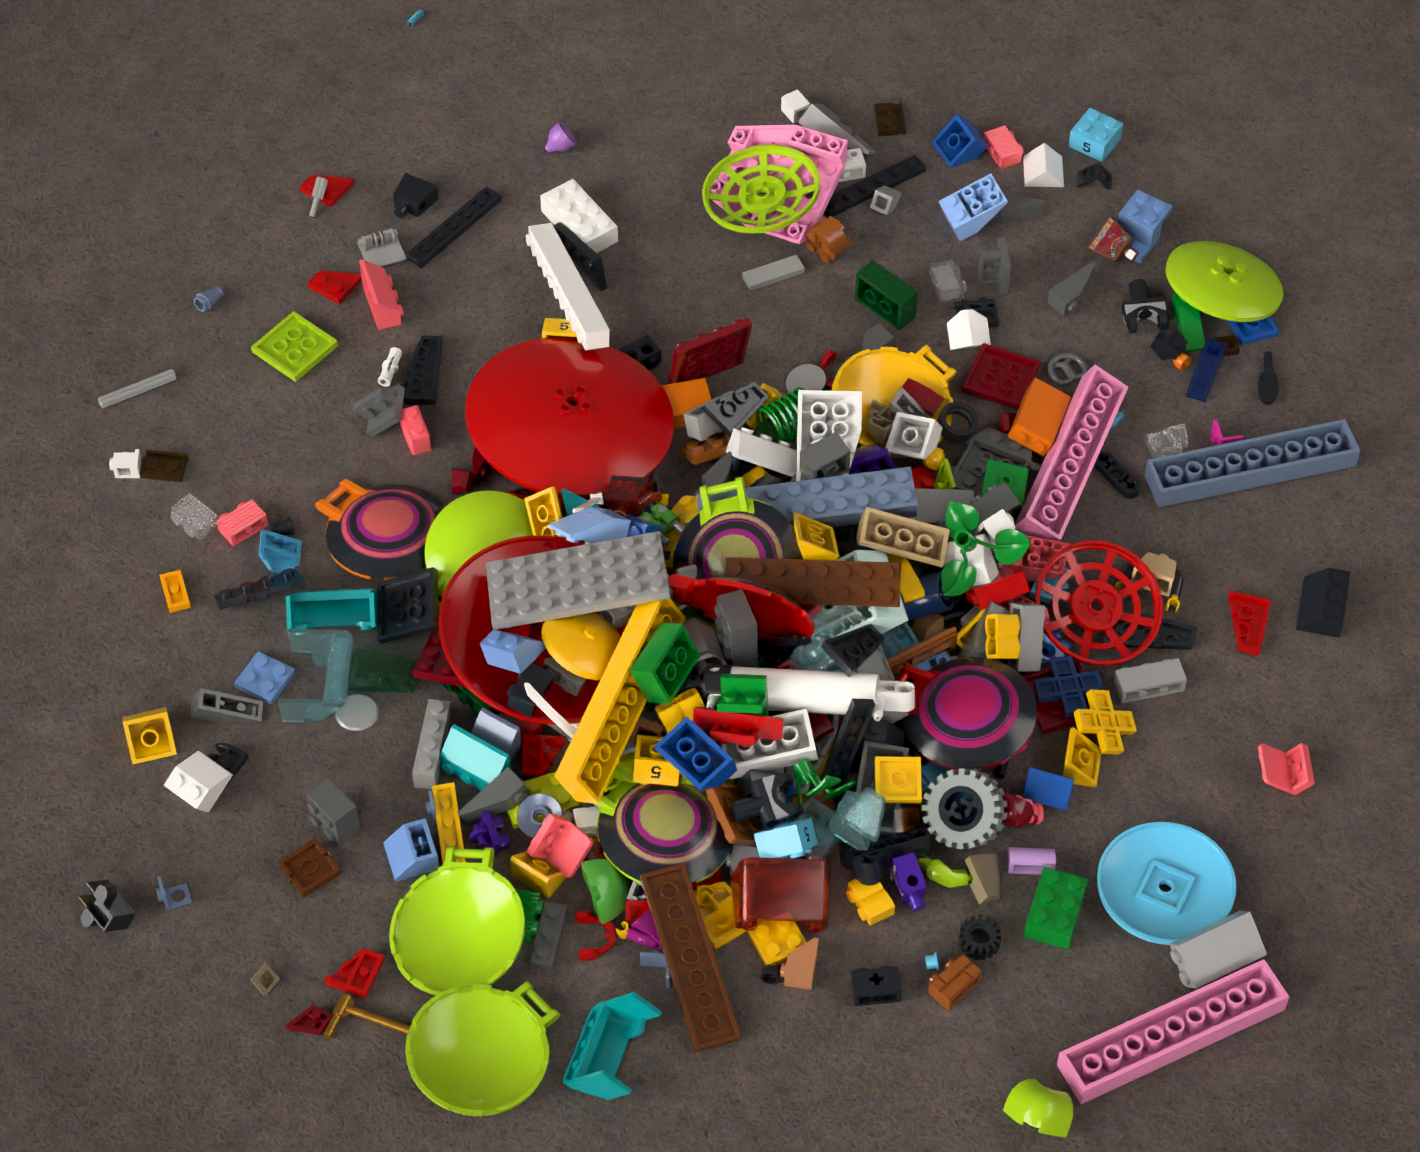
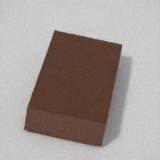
(907, 818)

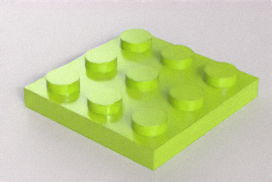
(294, 346)

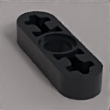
(1118, 483)

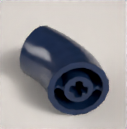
(933, 601)

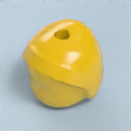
(934, 460)

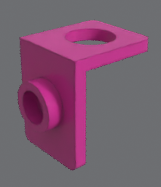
(1217, 438)

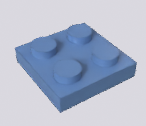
(264, 678)

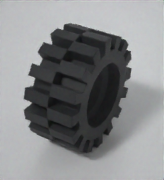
(979, 949)

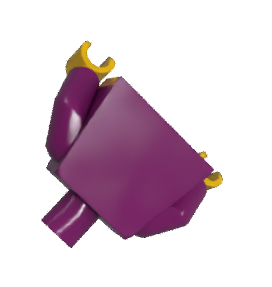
(642, 932)

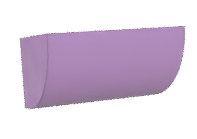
(1030, 860)

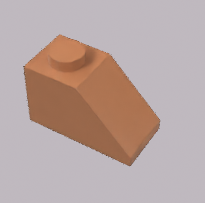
(800, 966)

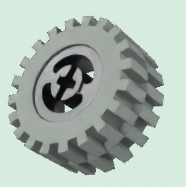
(986, 799)

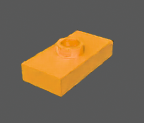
(175, 591)

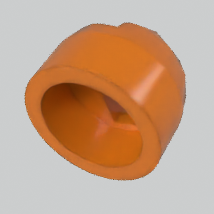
(1182, 361)

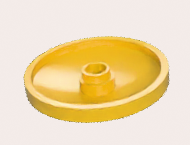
(581, 643)

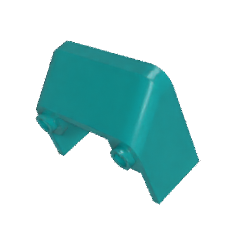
(332, 608)
(603, 1045)

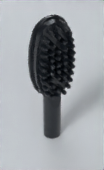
(1268, 381)

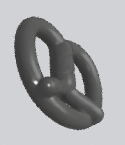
(1053, 363)

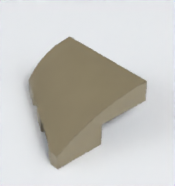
(880, 422)
(986, 877)

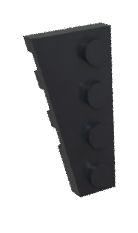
(423, 372)

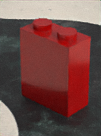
(1006, 585)

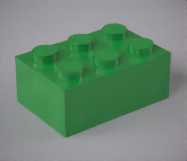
(665, 663)
(1055, 908)

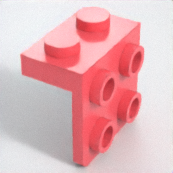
(1287, 770)
(560, 844)

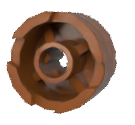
(827, 238)

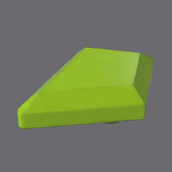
(945, 477)

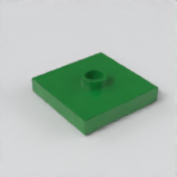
(1001, 472)

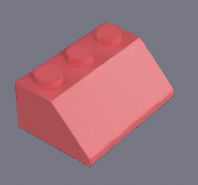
(380, 295)

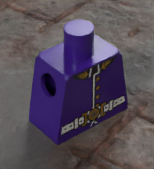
(908, 881)

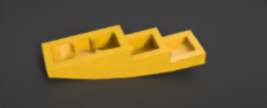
(910, 585)

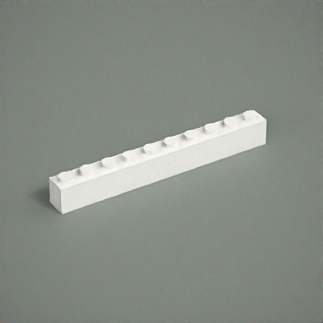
(568, 286)

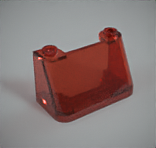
(781, 892)

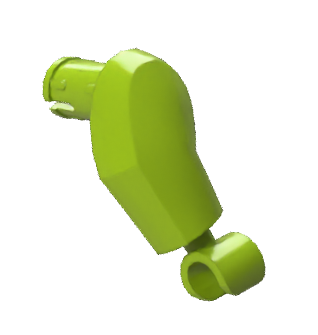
(942, 874)

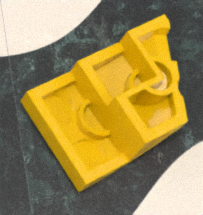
(718, 913)

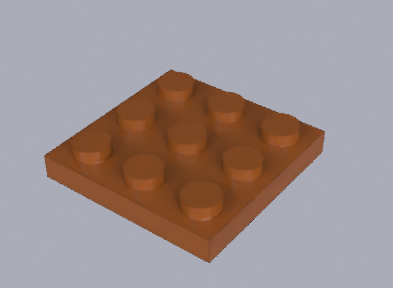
(735, 832)

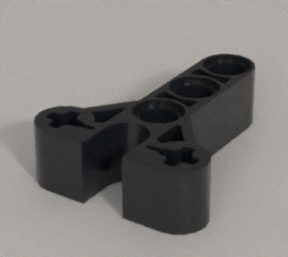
(875, 861)

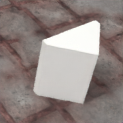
(1043, 168)

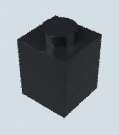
(1168, 344)

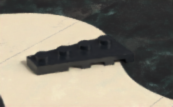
(583, 255)
(261, 589)
(1169, 636)

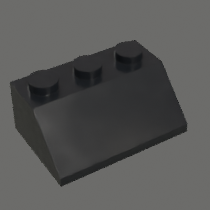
(1323, 602)

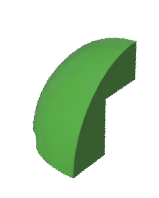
(607, 887)

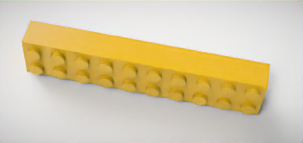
(613, 708)

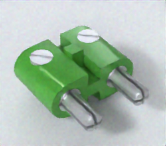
(666, 518)

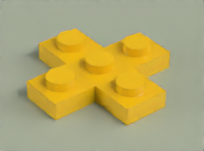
(1105, 722)

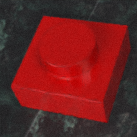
(635, 909)

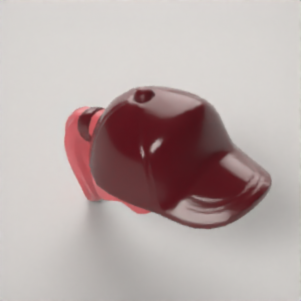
(1021, 811)

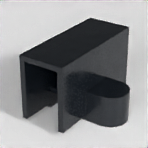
(105, 907)

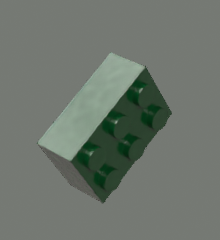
(886, 295)

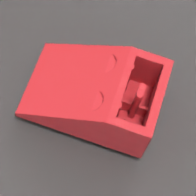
(1038, 555)

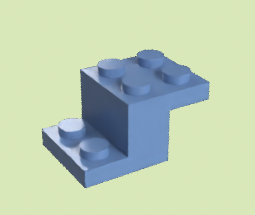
(1143, 220)

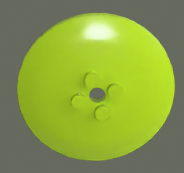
(1201, 279)

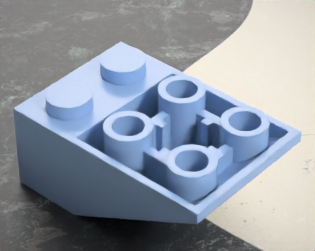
(973, 206)
(592, 526)

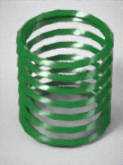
(776, 419)

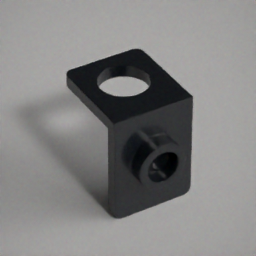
(1093, 173)

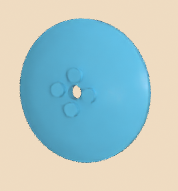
(1171, 856)

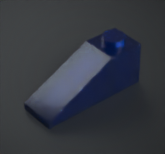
(1206, 369)

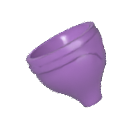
(560, 139)

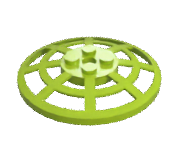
(752, 188)

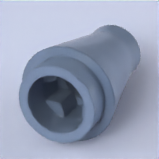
(206, 300)

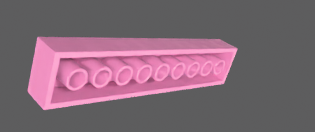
(1071, 455)
(1172, 1031)

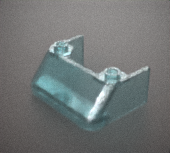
(329, 650)

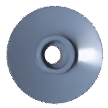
(532, 807)

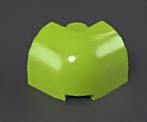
(1040, 1108)

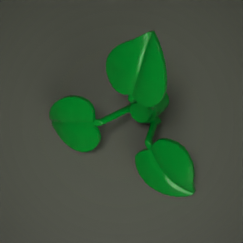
(961, 520)
(807, 775)

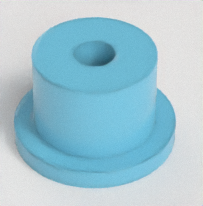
(932, 961)

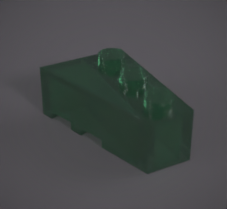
(381, 672)

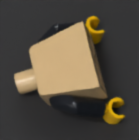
(1166, 575)

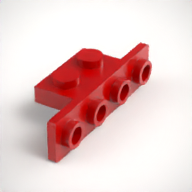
(737, 727)

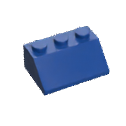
(696, 756)

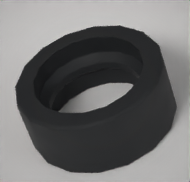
(963, 410)

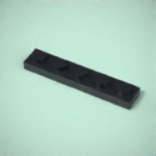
(848, 739)

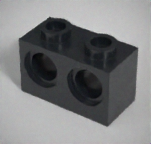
(644, 351)

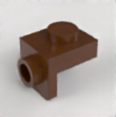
(647, 728)

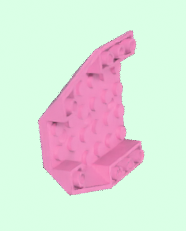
(823, 149)

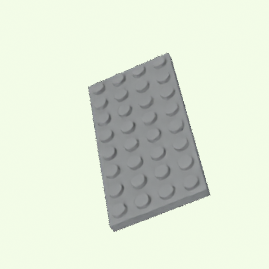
(577, 580)

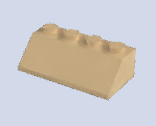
(903, 536)

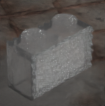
(947, 281)
(194, 517)

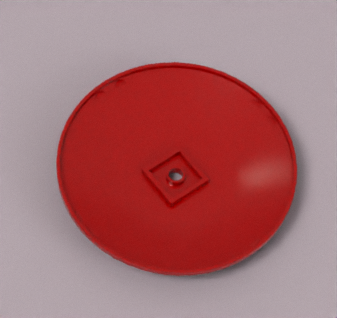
(538, 440)
(467, 622)

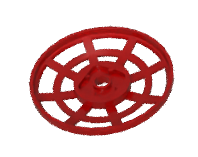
(1104, 594)

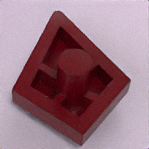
(1006, 422)
(461, 480)
(311, 1021)

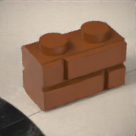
(954, 982)

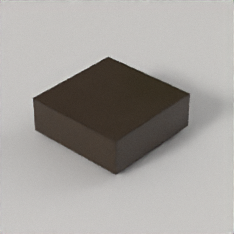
(1232, 346)

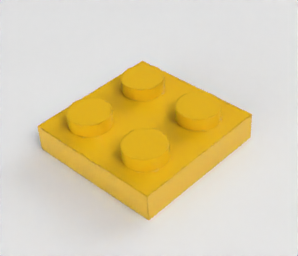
(898, 779)
(776, 940)

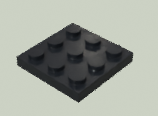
(407, 605)

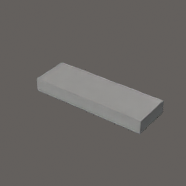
(773, 272)

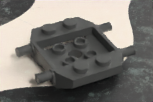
(971, 467)

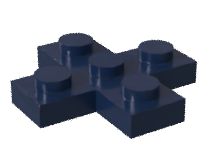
(1067, 685)

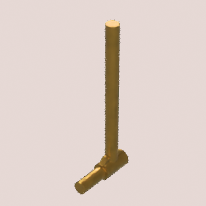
(346, 1007)

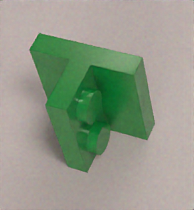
(743, 694)

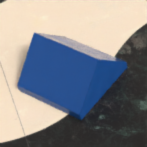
(1048, 788)

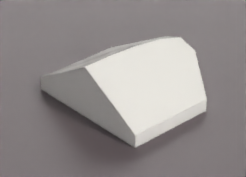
(968, 330)

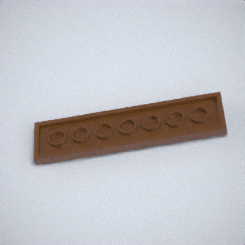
(824, 580)
(690, 957)

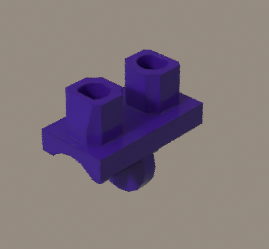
(486, 833)

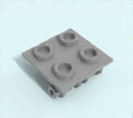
(382, 249)

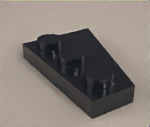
(853, 648)

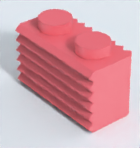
(1003, 147)
(415, 430)
(242, 522)

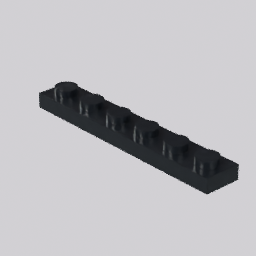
(866, 188)
(453, 227)

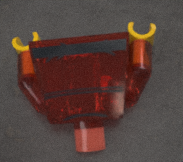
(631, 495)

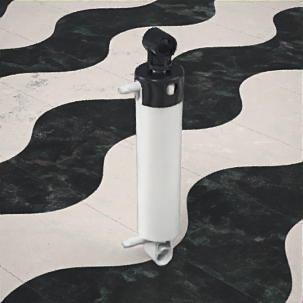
(809, 690)

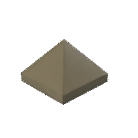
(265, 979)

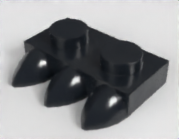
(230, 759)

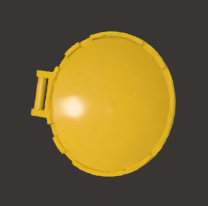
(882, 374)

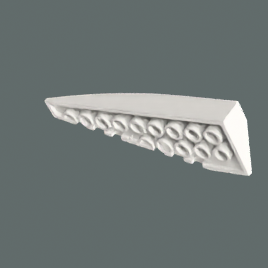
(826, 413)

